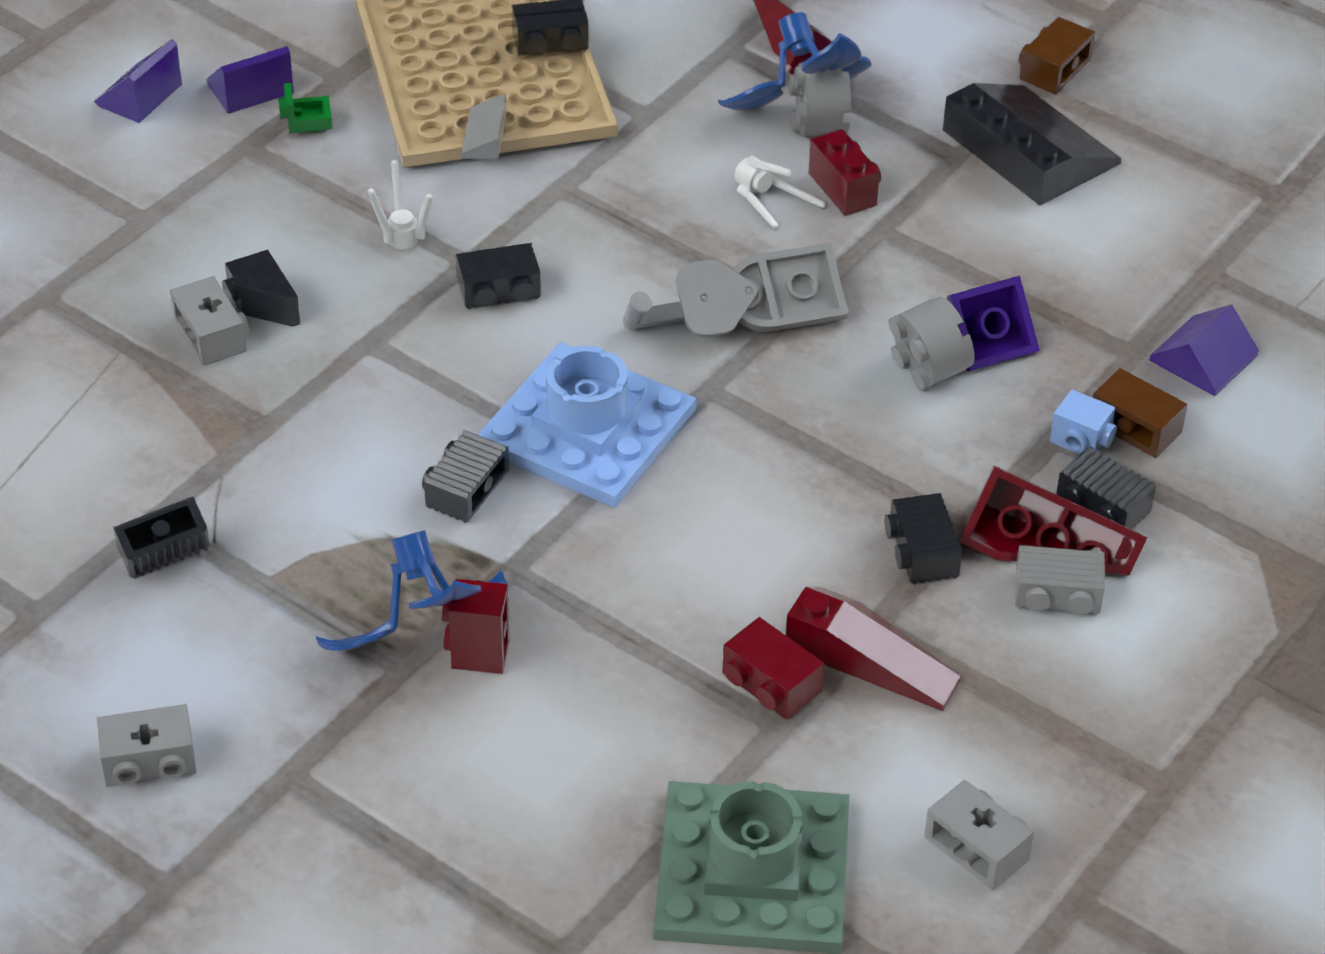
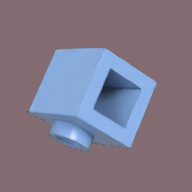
(1083, 423)

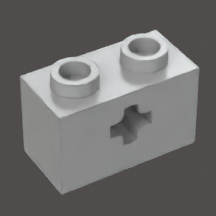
(209, 320)
(146, 745)
(979, 834)

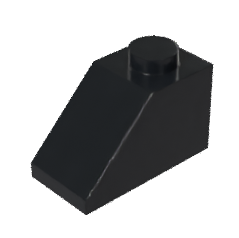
(262, 289)

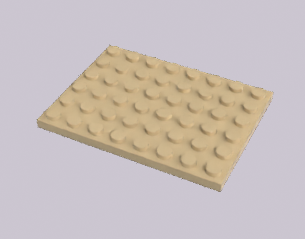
(457, 53)

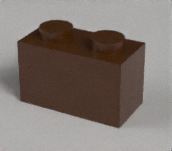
(1056, 55)
(1143, 412)

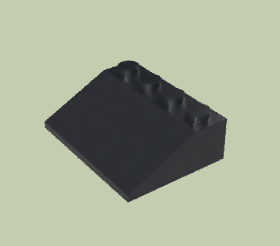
(1025, 139)

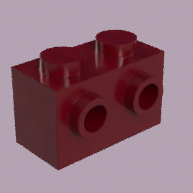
(844, 172)
(478, 628)
(772, 668)

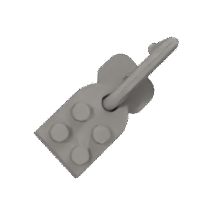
(789, 286)

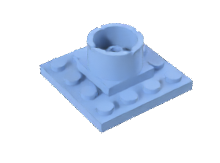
(589, 422)

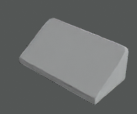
(485, 129)

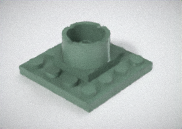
(753, 867)

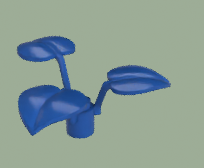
(799, 40)
(415, 560)

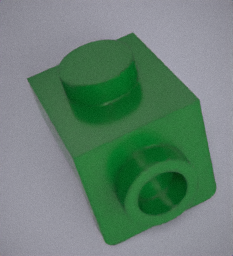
(306, 113)

